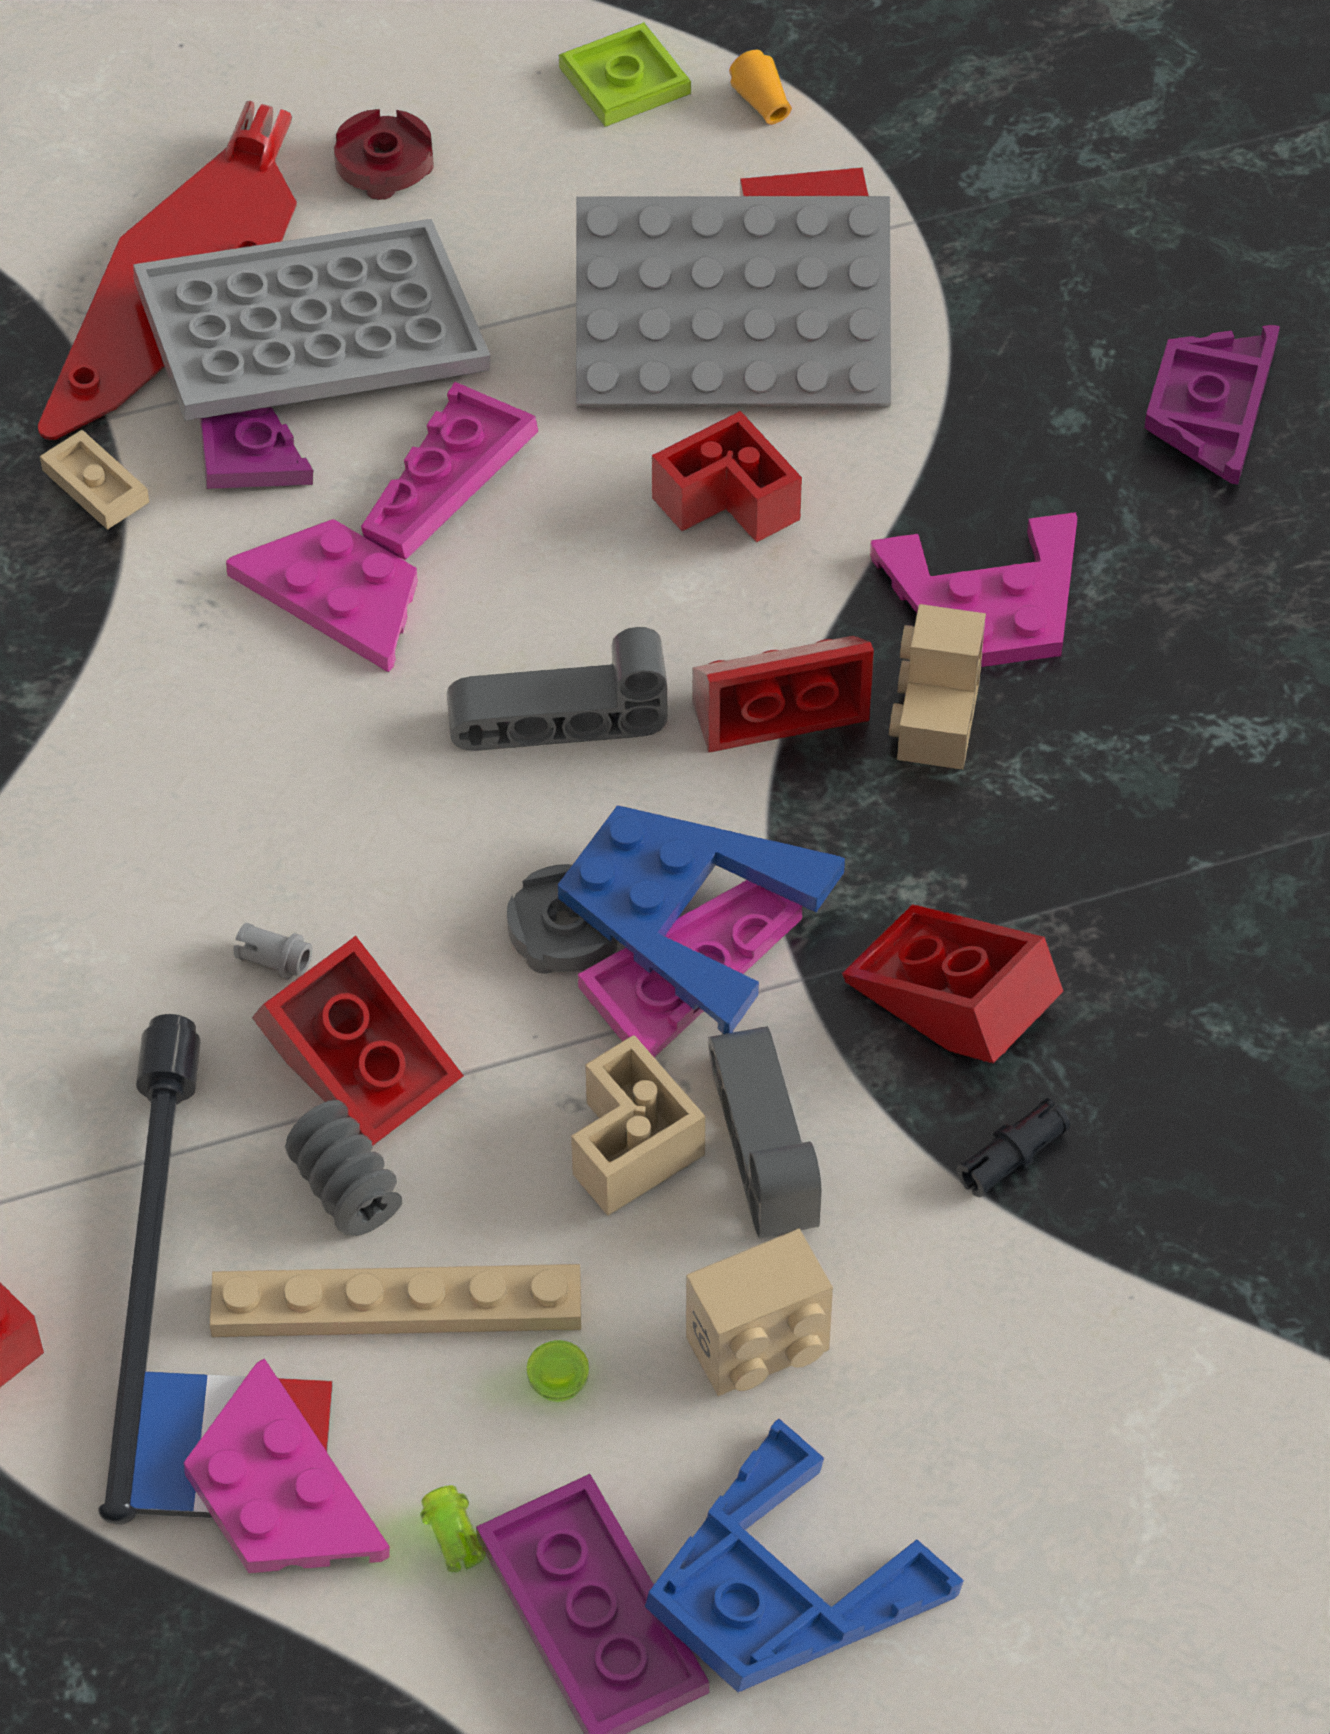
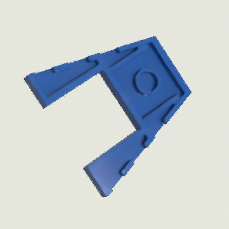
(647, 870)
(751, 1611)

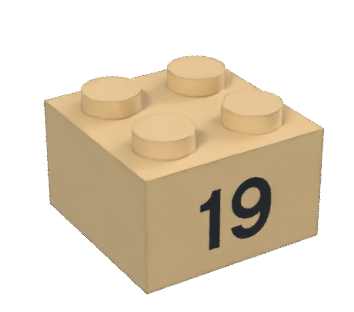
(759, 1313)

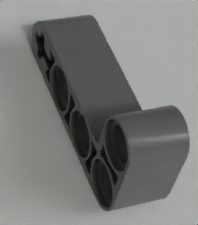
(565, 703)
(773, 1162)

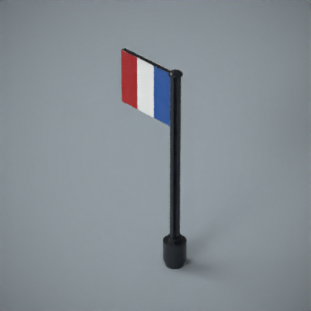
(161, 1412)

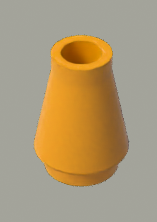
(759, 84)

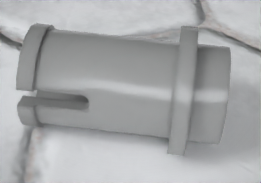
(273, 950)

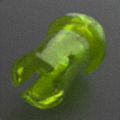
(447, 1515)

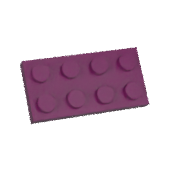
(587, 1612)

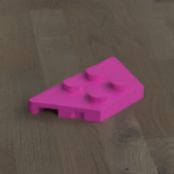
(335, 585)
(277, 1485)

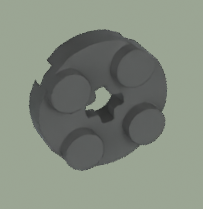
(542, 941)

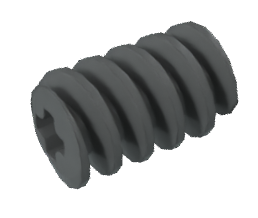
(343, 1169)

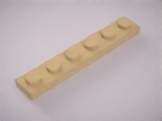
(395, 1300)

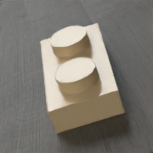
(94, 479)

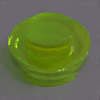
(558, 1370)

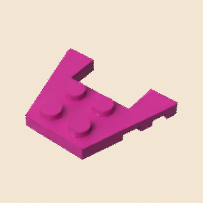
(1021, 601)

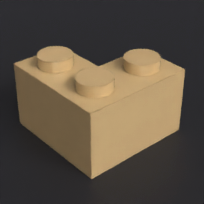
(938, 686)
(642, 1131)

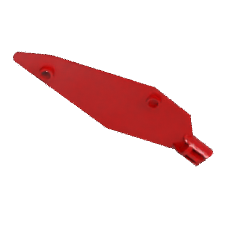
(222, 207)

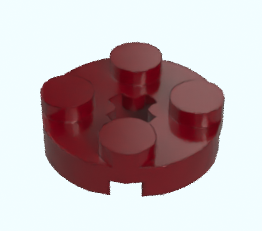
(383, 172)

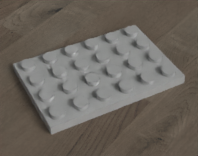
(733, 301)
(309, 319)

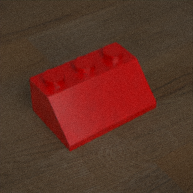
(783, 692)

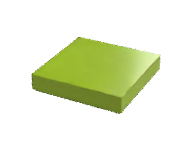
(624, 74)

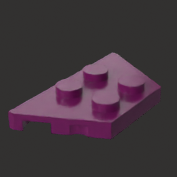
(1211, 397)

